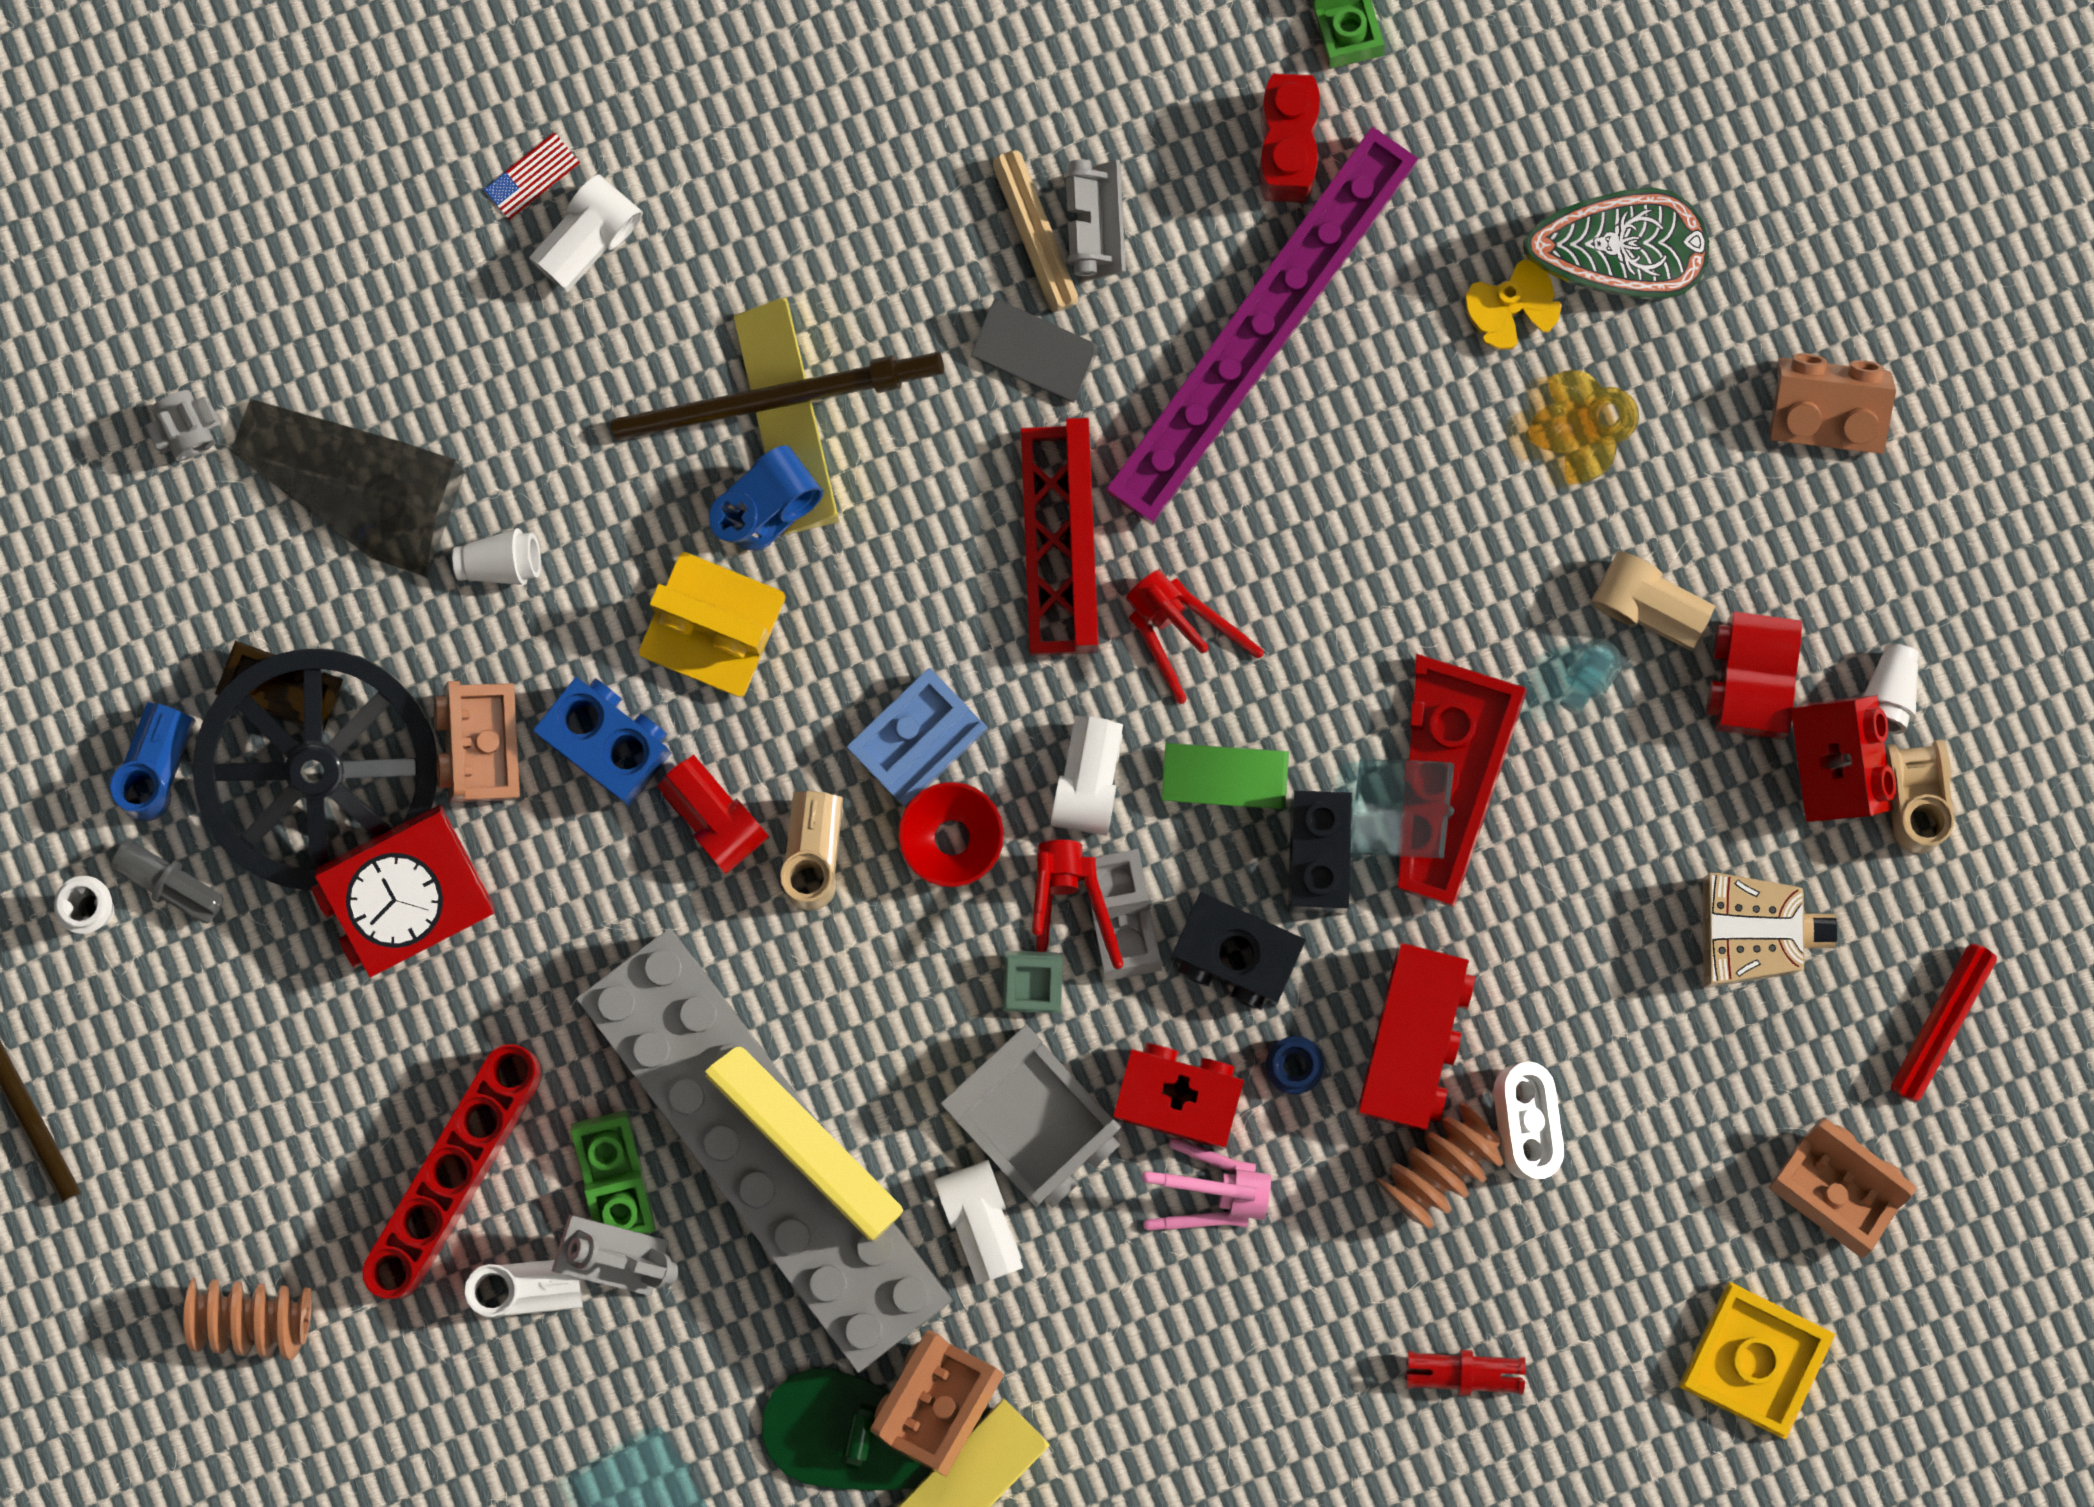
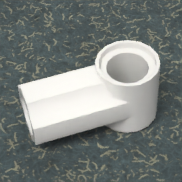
(595, 221)
(1087, 789)
(975, 1210)
(531, 1289)

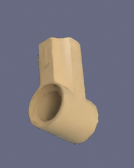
(1639, 595)
(812, 844)

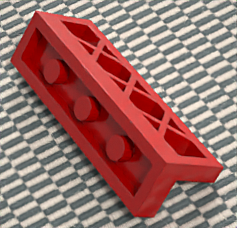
(1082, 538)

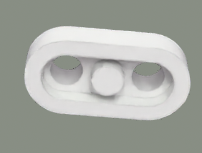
(1528, 1121)

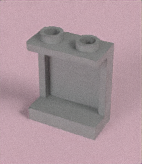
(1033, 1118)

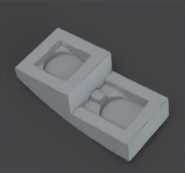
(1128, 907)

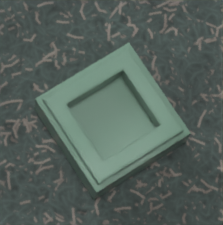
(1033, 981)

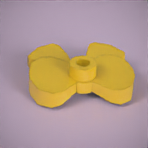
(1492, 306)

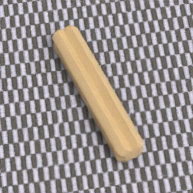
(1035, 231)

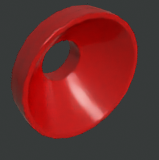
(946, 804)

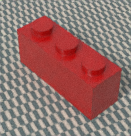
(1415, 1038)

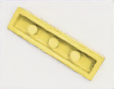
(772, 359)
(804, 1142)
(988, 1464)

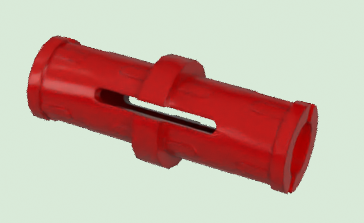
(1465, 1372)

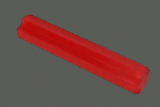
(1943, 1022)

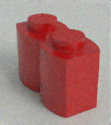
(1289, 145)
(1756, 675)

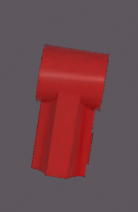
(720, 823)

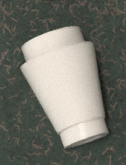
(501, 558)
(1896, 686)
(72, 902)

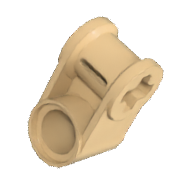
(1924, 786)

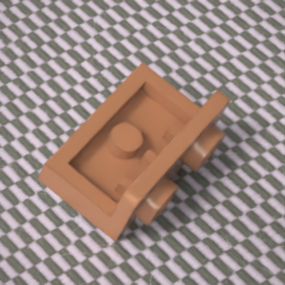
(1832, 403)
(479, 742)
(1842, 1186)
(935, 1403)

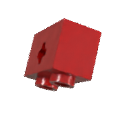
(1829, 784)
(1145, 1106)

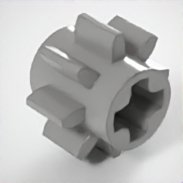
(183, 425)

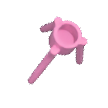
(1243, 1193)

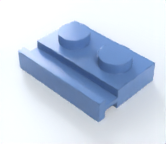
(917, 737)

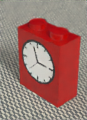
(402, 892)

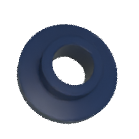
(1294, 1046)

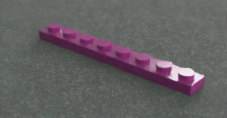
(1262, 326)

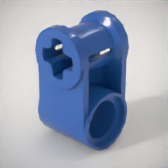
(766, 500)

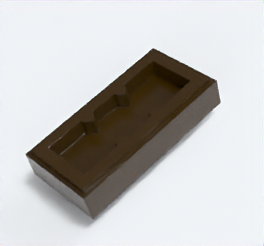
(284, 693)

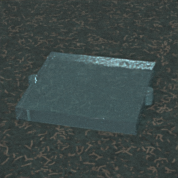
(1401, 808)
(641, 1476)

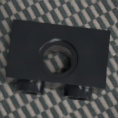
(1320, 852)
(1217, 922)

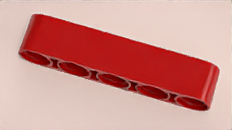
(427, 1186)

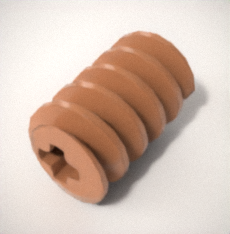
(1443, 1167)
(246, 1320)

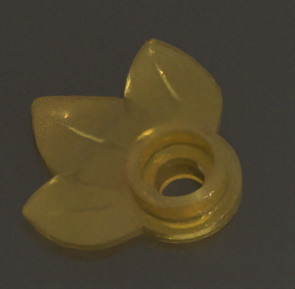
(1574, 424)

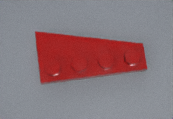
(1464, 722)

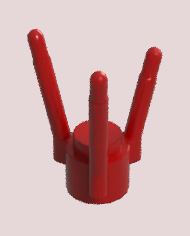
(1159, 602)
(1058, 873)

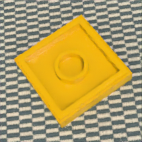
(1756, 1360)

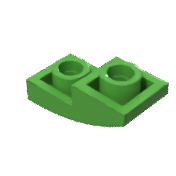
(1348, 31)
(1225, 775)
(613, 1172)

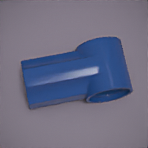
(154, 756)

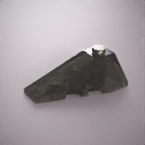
(362, 485)

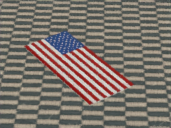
(532, 176)

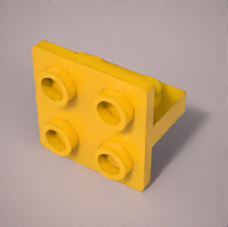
(711, 624)

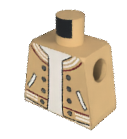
(1757, 929)

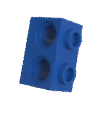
(595, 750)

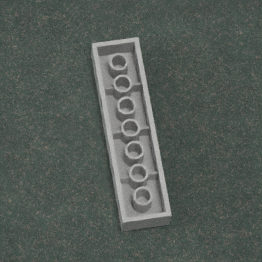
(668, 1031)

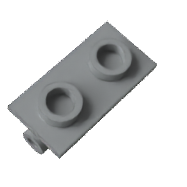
(1098, 234)
(614, 1256)

